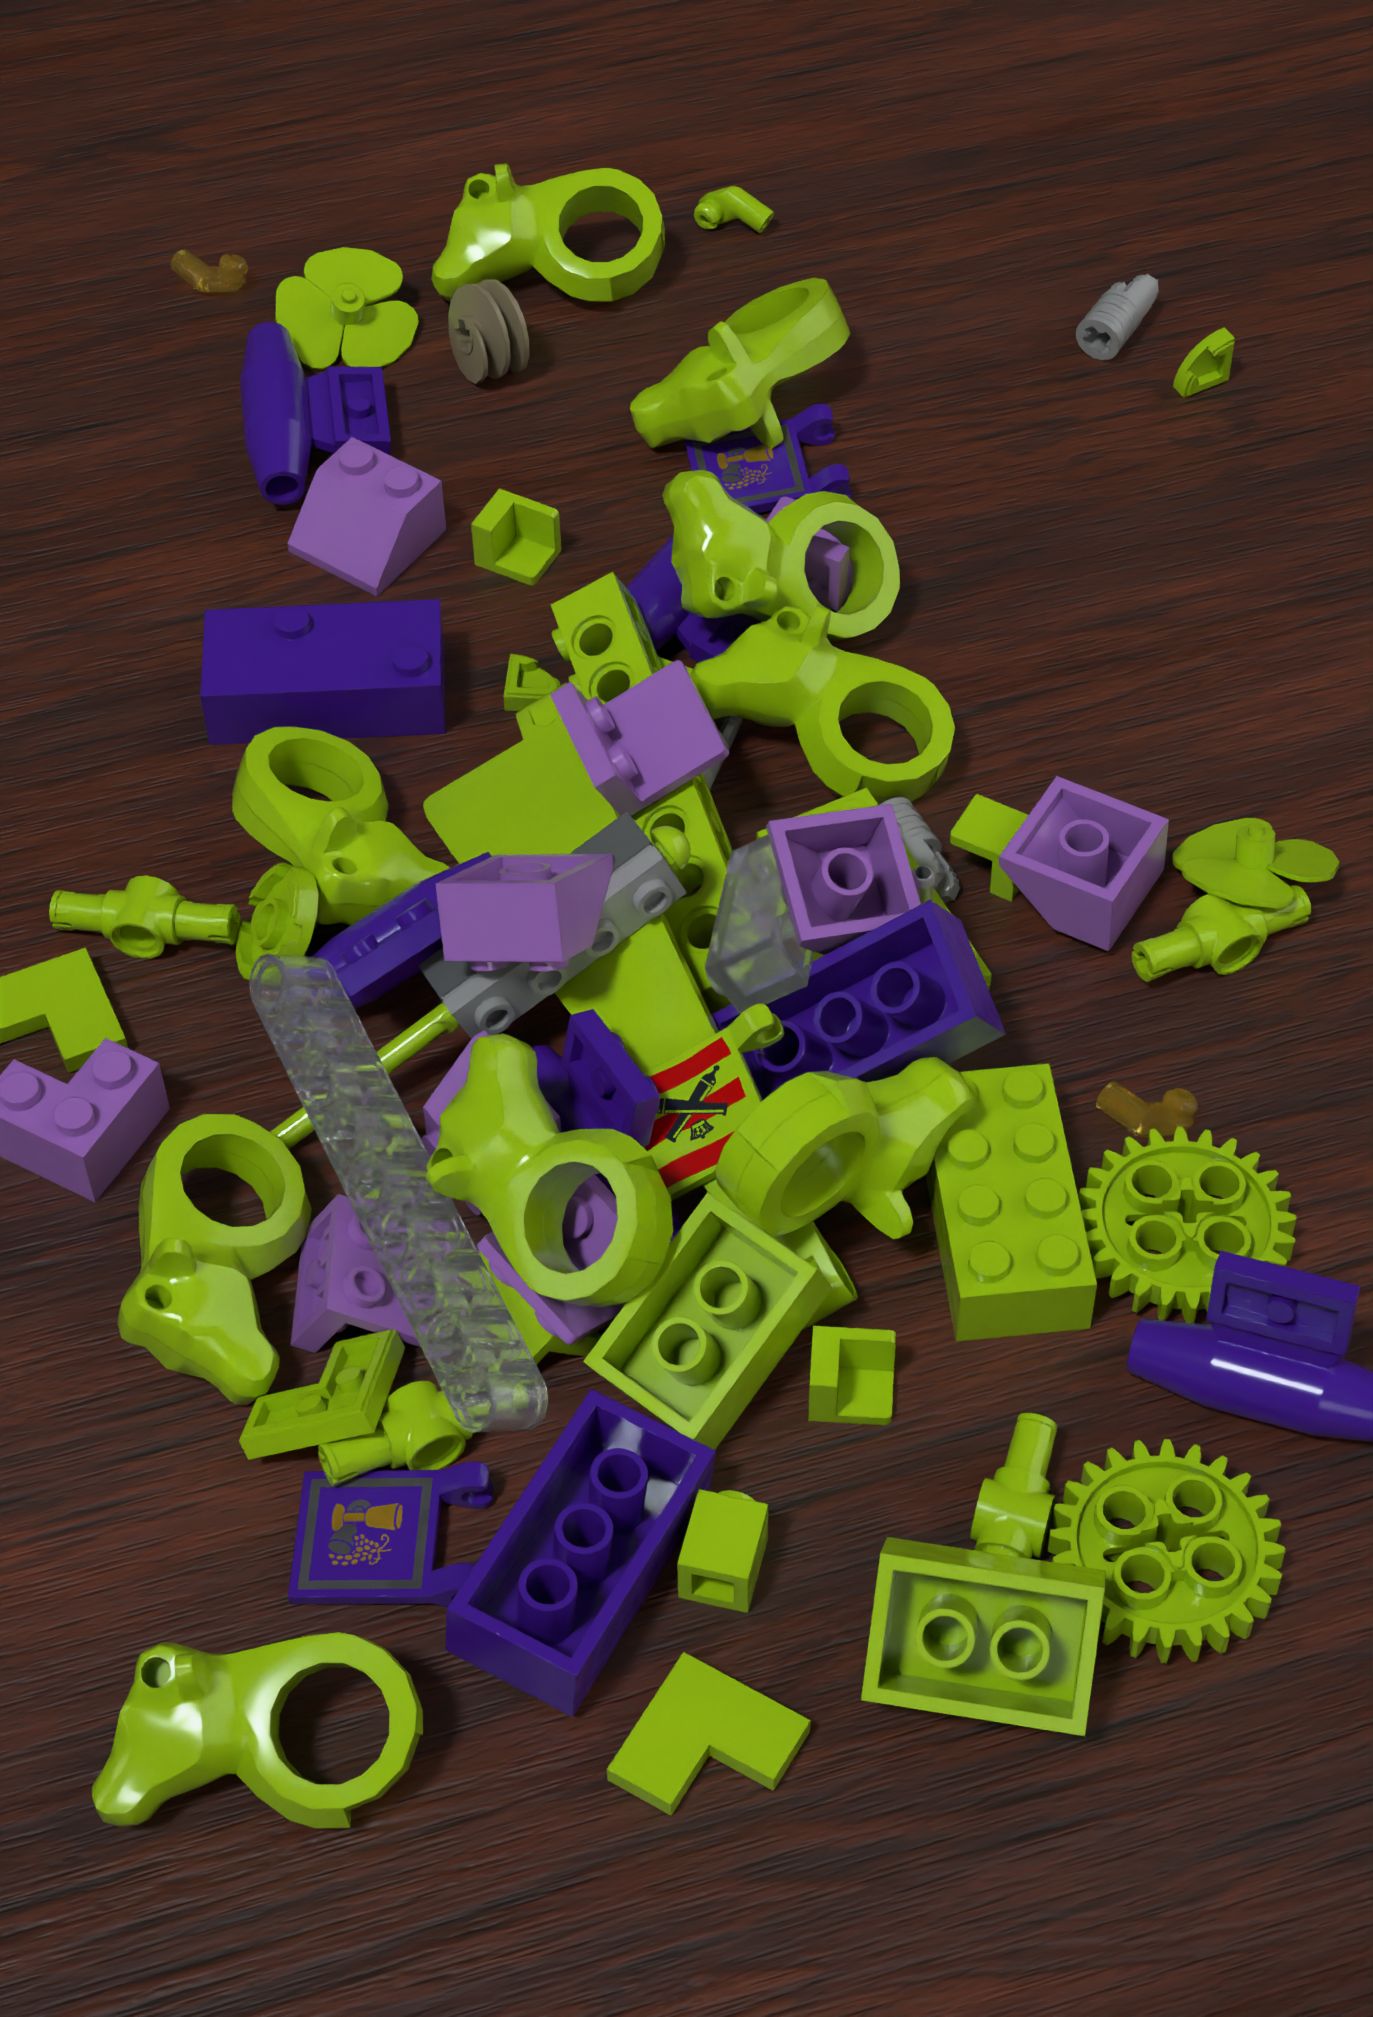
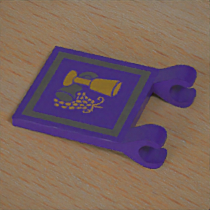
(764, 475)
(380, 1536)

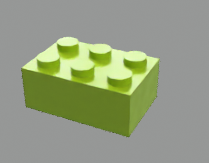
(709, 1323)
(984, 1635)

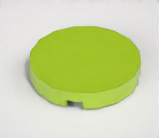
(282, 917)

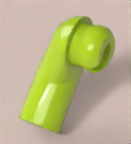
(732, 204)

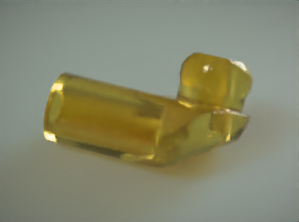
(205, 278)
(1142, 1116)

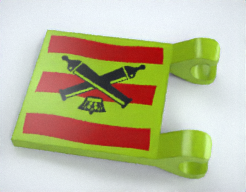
(706, 1098)

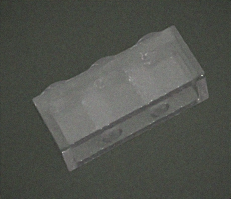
(753, 937)

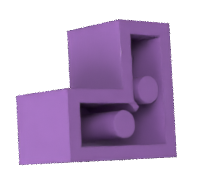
(84, 1128)

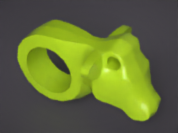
(514, 227)
(748, 356)
(753, 567)
(793, 676)
(341, 841)
(841, 1141)
(520, 1171)
(195, 1277)
(220, 1715)

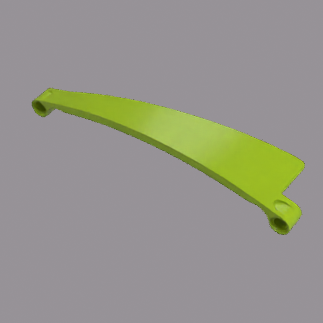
(545, 803)

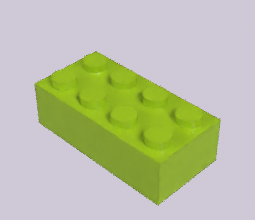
(1010, 1212)

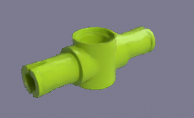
(144, 917)
(1218, 935)
(412, 1430)
(1016, 1503)

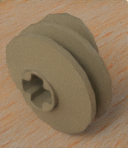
(487, 331)

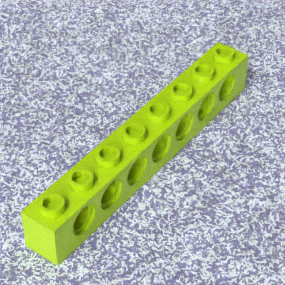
(611, 653)

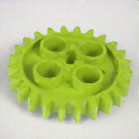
(1181, 1219)
(1170, 1548)

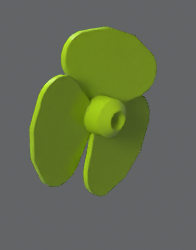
(334, 303)
(1239, 862)

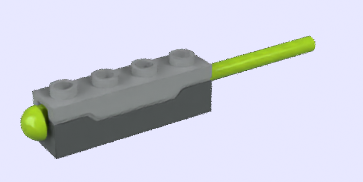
(491, 1000)

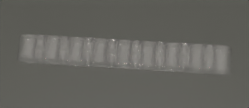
(383, 1172)

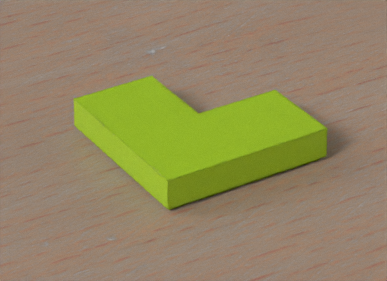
(67, 1000)
(337, 1408)
(703, 1716)

